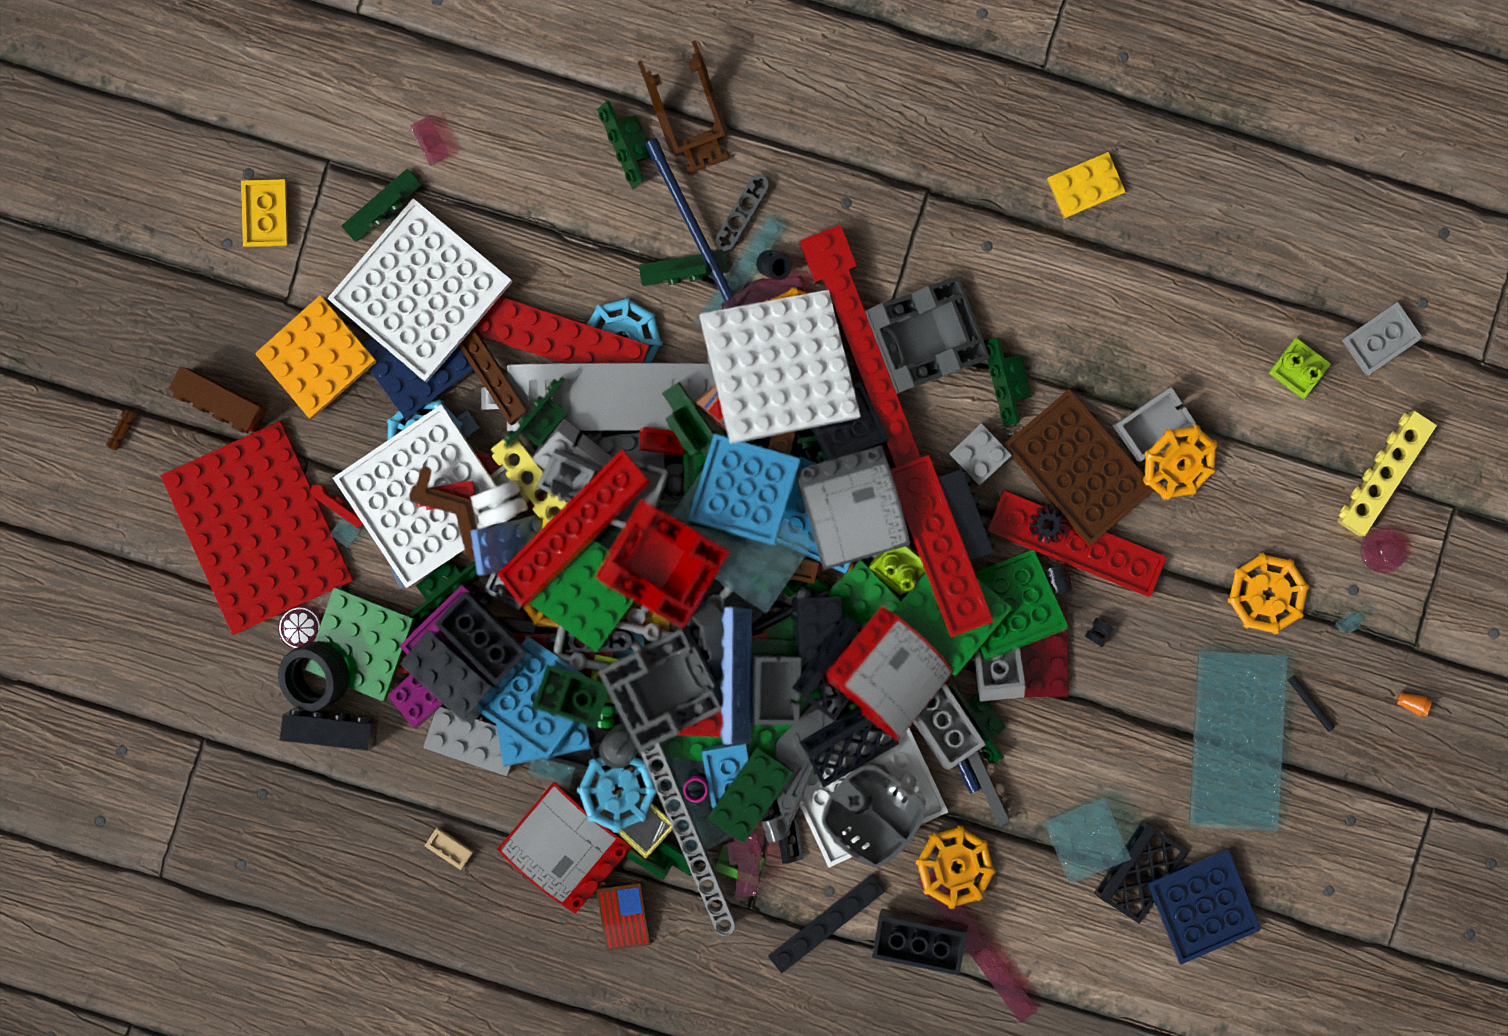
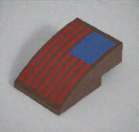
(623, 915)

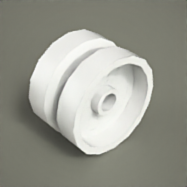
(500, 506)

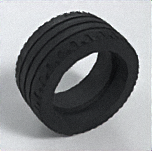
(294, 686)

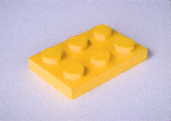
(1086, 185)
(264, 213)

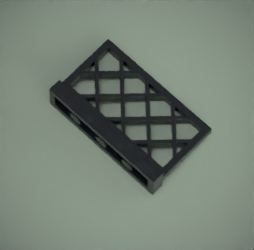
(822, 662)
(843, 730)
(1118, 873)

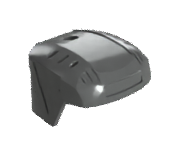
(879, 817)

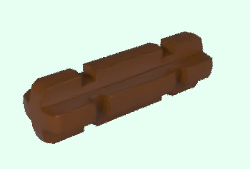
(121, 430)

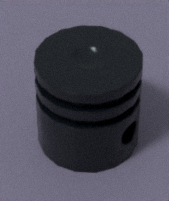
(773, 265)
(1058, 578)

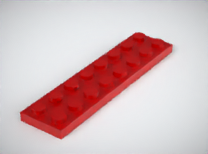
(556, 336)
(573, 528)
(940, 547)
(1105, 558)

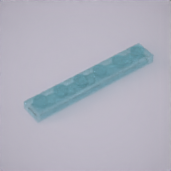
(745, 264)

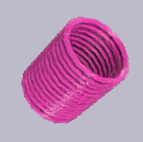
(692, 798)

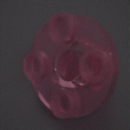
(1383, 551)

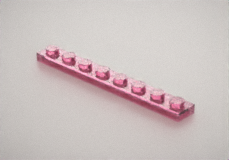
(986, 957)

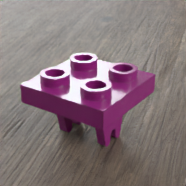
(414, 701)

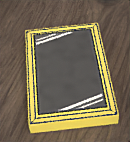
(643, 835)

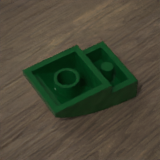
(571, 696)

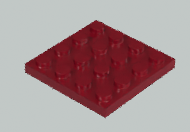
(1046, 665)

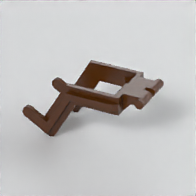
(699, 146)
(446, 502)

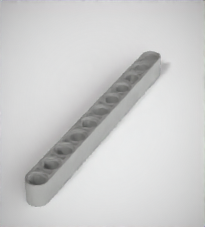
(690, 832)

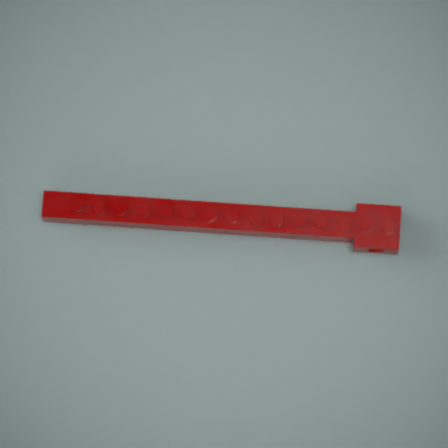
(830, 261)

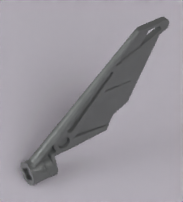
(791, 754)

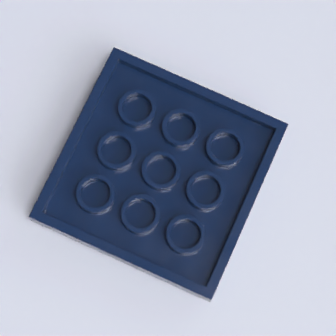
(405, 387)
(1203, 906)

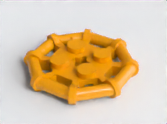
(1173, 454)
(1275, 604)
(947, 876)

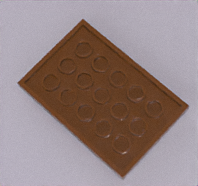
(1078, 467)

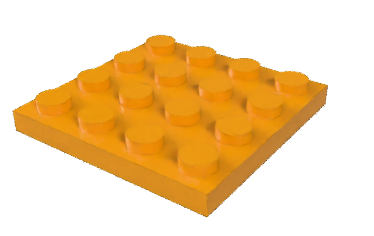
(315, 357)

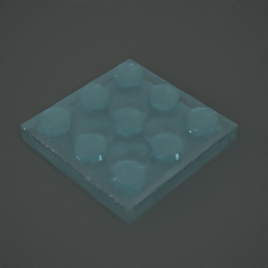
(1087, 840)

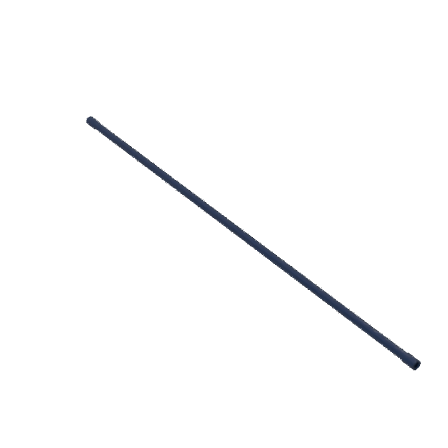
(659, 158)

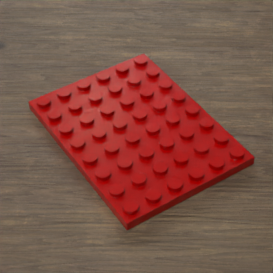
(256, 527)

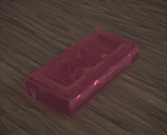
(430, 140)

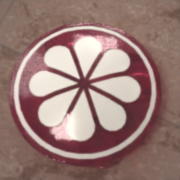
(298, 626)

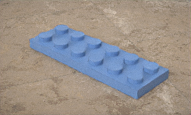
(737, 675)

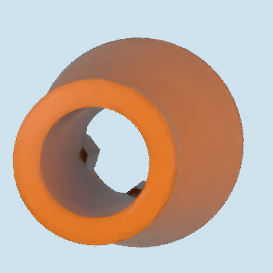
(1415, 703)

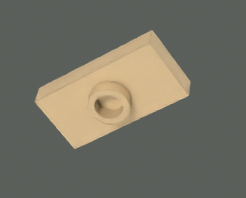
(449, 848)

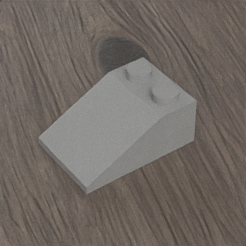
(1000, 676)

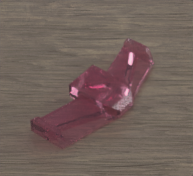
(764, 290)
(748, 860)

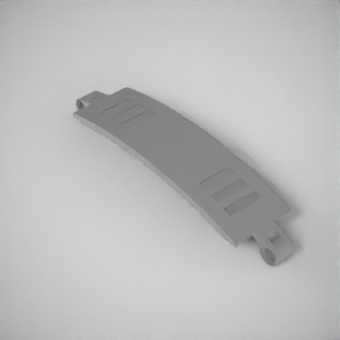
(608, 393)

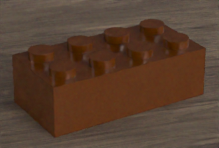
(215, 398)

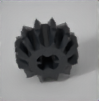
(1048, 517)

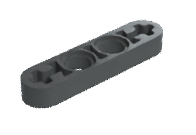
(739, 211)
(988, 789)

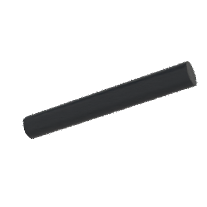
(1313, 706)

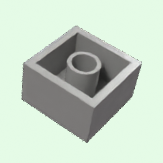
(979, 454)

